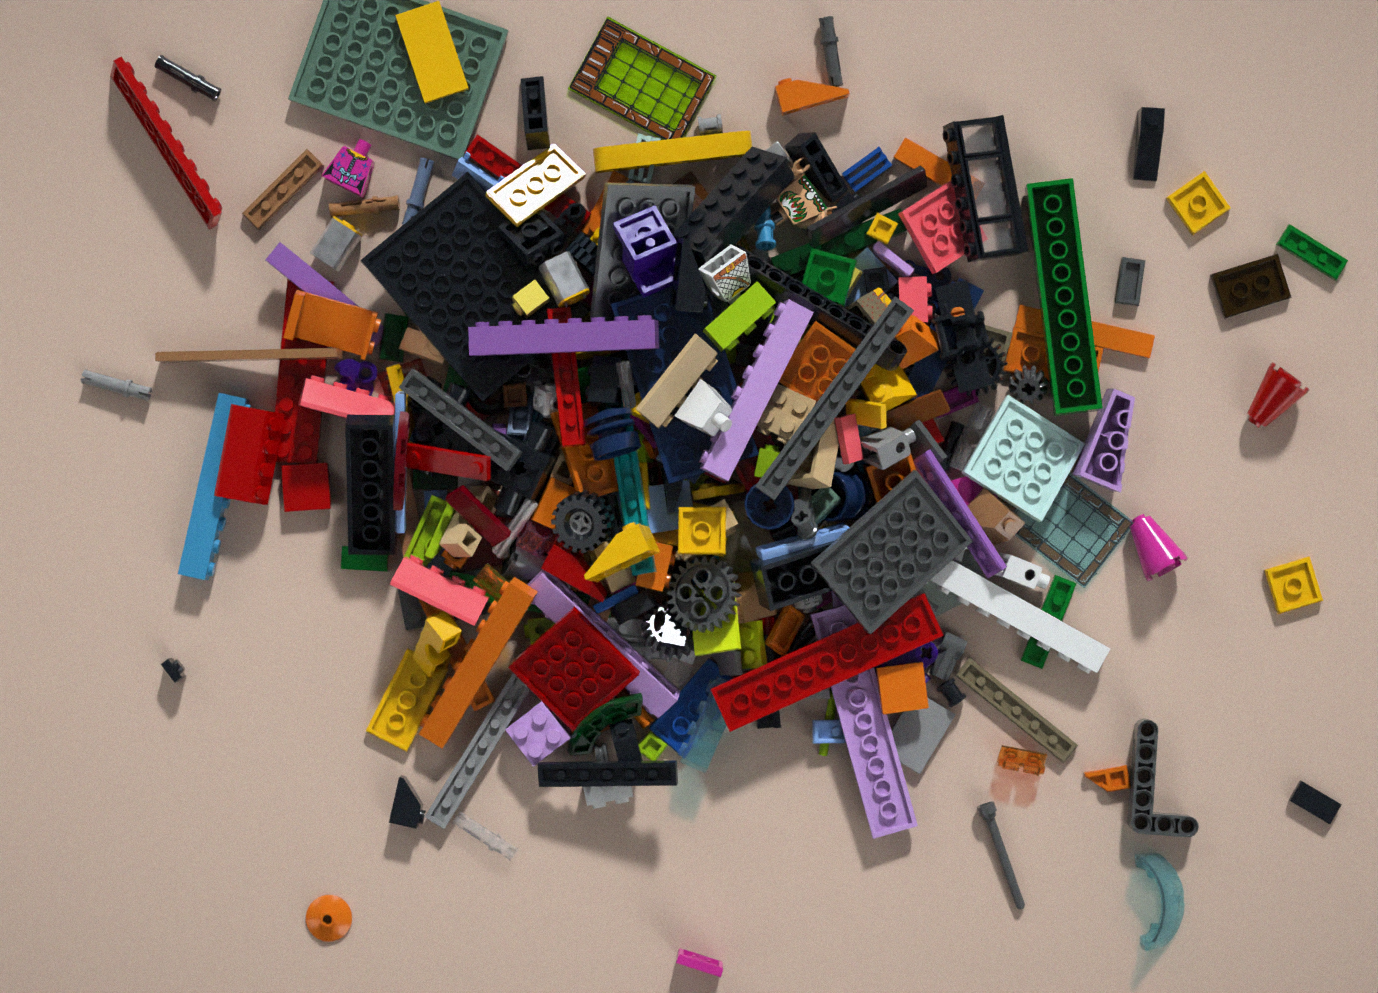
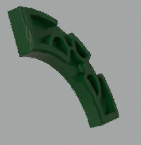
(592, 725)

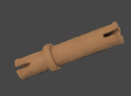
(372, 205)

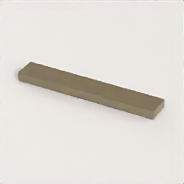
(1016, 710)

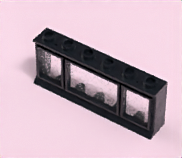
(985, 188)

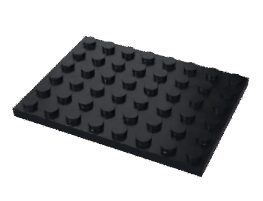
(456, 271)

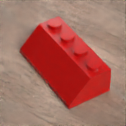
(249, 454)

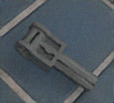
(804, 514)

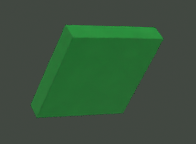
(829, 275)

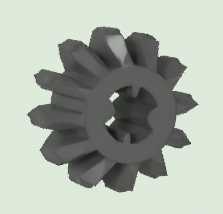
(1036, 381)

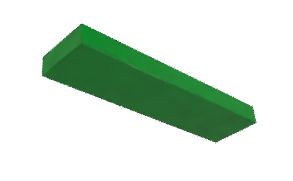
(1055, 605)

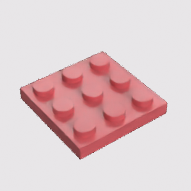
(935, 227)

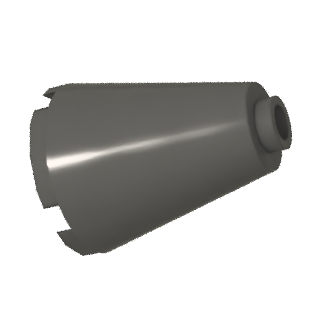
(522, 564)

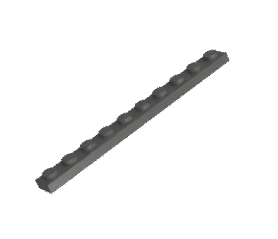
(834, 398)

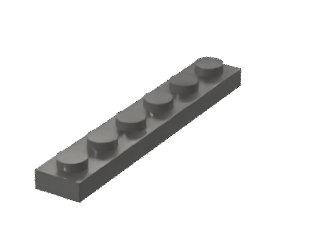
(460, 419)

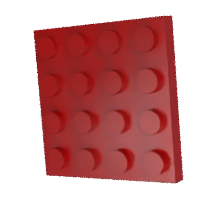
(573, 668)

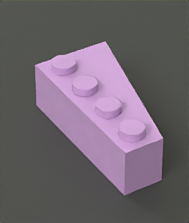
(1107, 442)

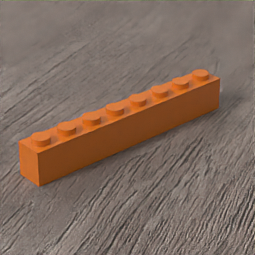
(478, 662)

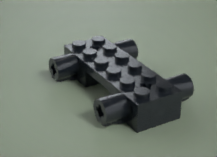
(514, 482)

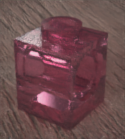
(535, 538)

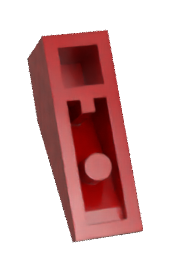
(571, 569)

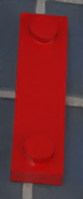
(448, 462)

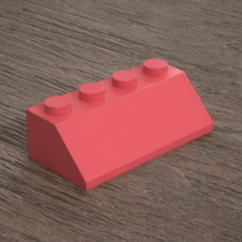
(340, 401)
(440, 590)

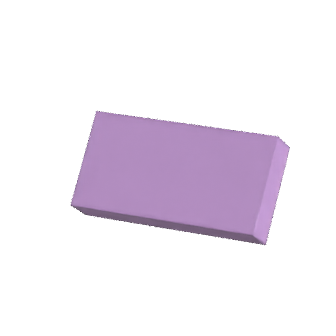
(892, 260)

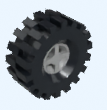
(573, 527)

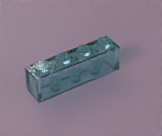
(704, 732)

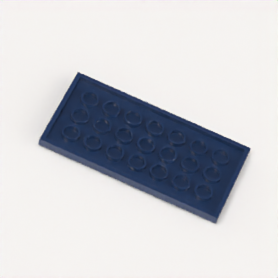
(677, 443)

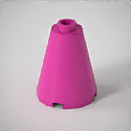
(1155, 548)

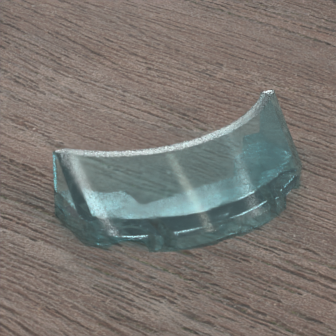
(1171, 900)

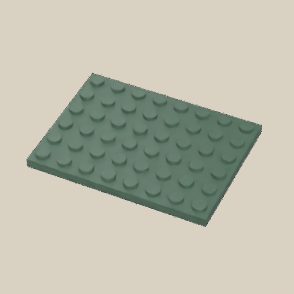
(364, 75)

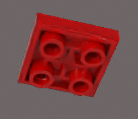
(306, 487)

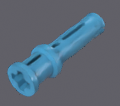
(764, 227)

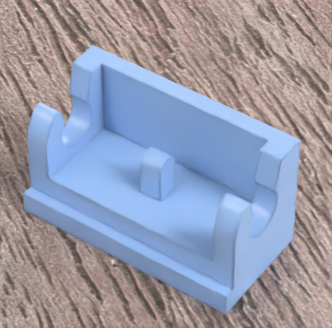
(481, 177)

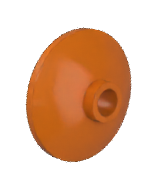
(339, 912)

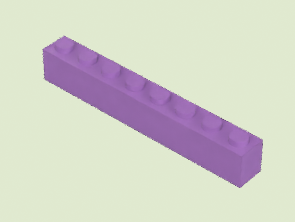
(563, 337)

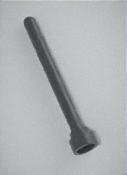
(987, 812)

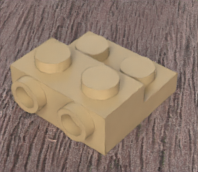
(784, 413)

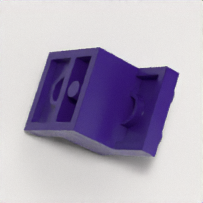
(647, 250)

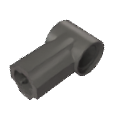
(950, 650)

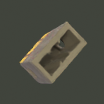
(871, 305)

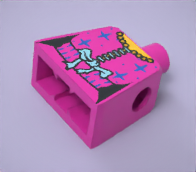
(351, 168)

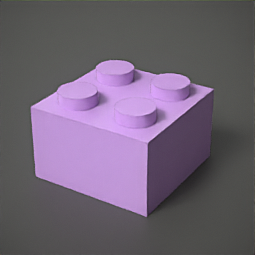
(538, 733)

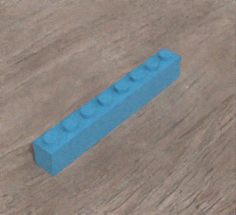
(208, 510)

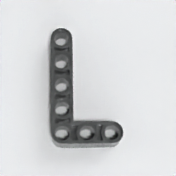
(1148, 787)

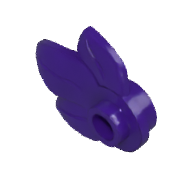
(352, 374)

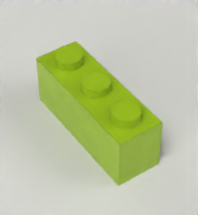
(740, 317)

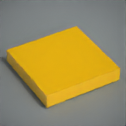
(1198, 203)
(702, 531)
(1293, 585)

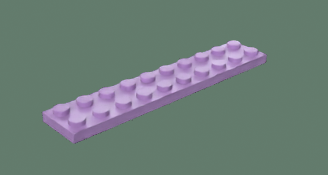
(868, 739)

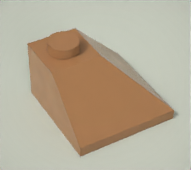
(995, 517)
(749, 603)

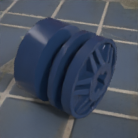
(612, 434)
(855, 493)
(776, 517)

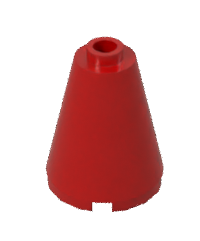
(1274, 396)

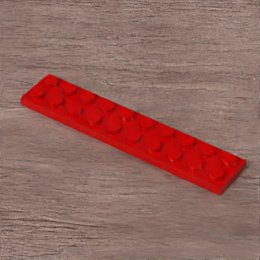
(824, 664)

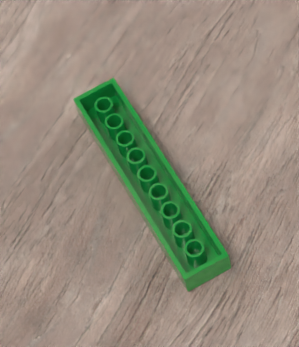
(1063, 297)

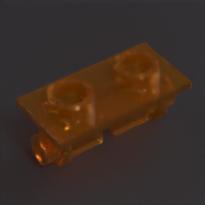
(1031, 761)

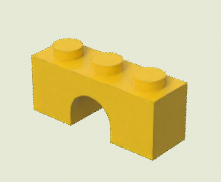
(436, 637)

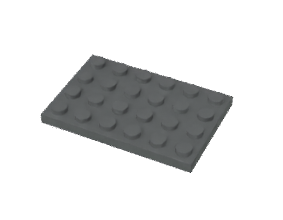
(621, 200)
(891, 552)

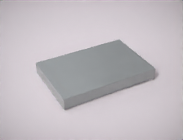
(919, 733)

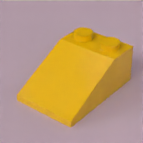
(624, 550)

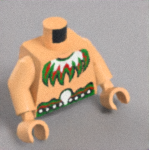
(800, 201)

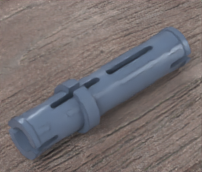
(418, 191)

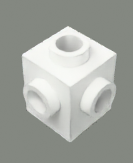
(545, 399)

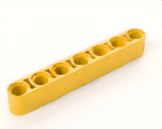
(671, 151)

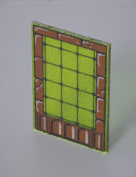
(641, 81)

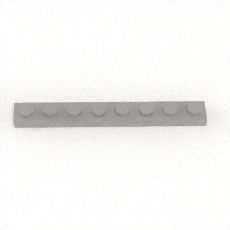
(477, 752)

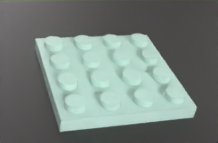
(1023, 458)

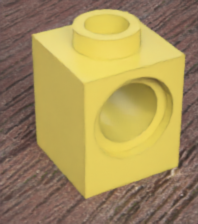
(529, 299)

